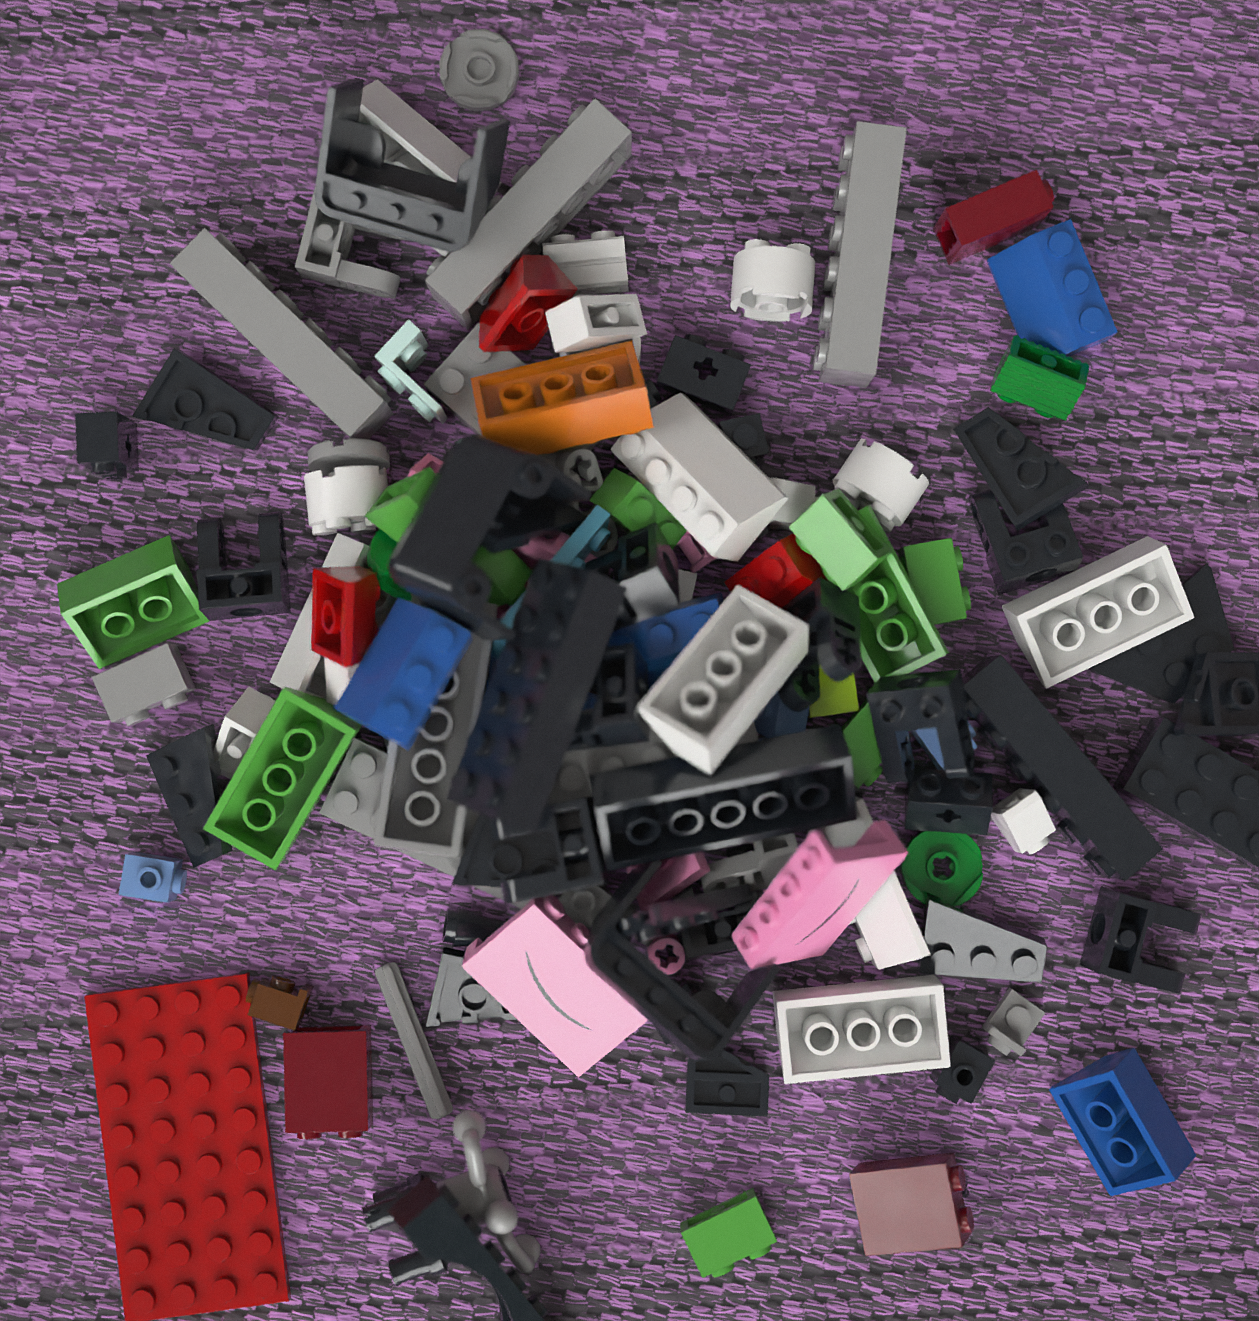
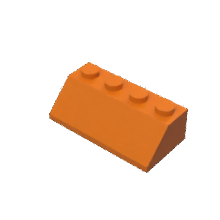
(564, 400)

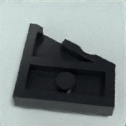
(726, 1086)

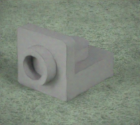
(1012, 1022)

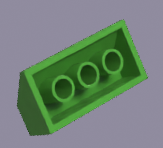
(894, 621)
(282, 776)

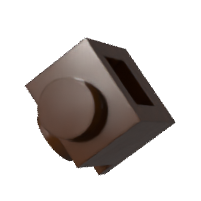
(278, 1001)

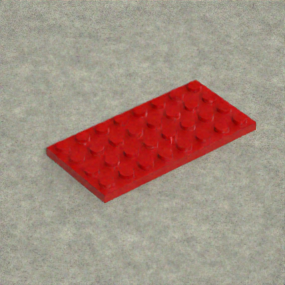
(187, 1148)

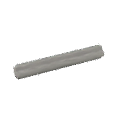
(413, 1040)

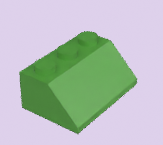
(131, 602)

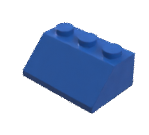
(1053, 291)
(666, 637)
(404, 672)
(1123, 1123)

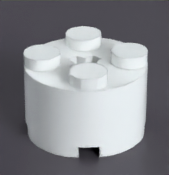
(773, 281)
(881, 480)
(343, 498)

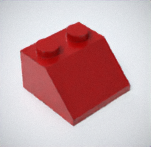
(518, 308)
(778, 573)
(343, 613)

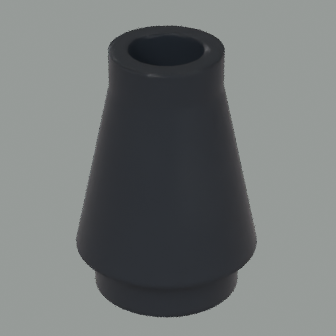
(465, 926)

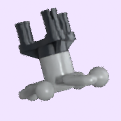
(481, 1194)

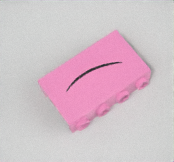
(817, 897)
(543, 981)

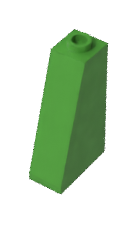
(398, 505)

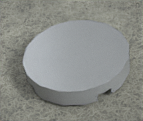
(485, 83)
(353, 453)

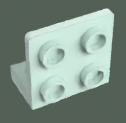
(405, 352)

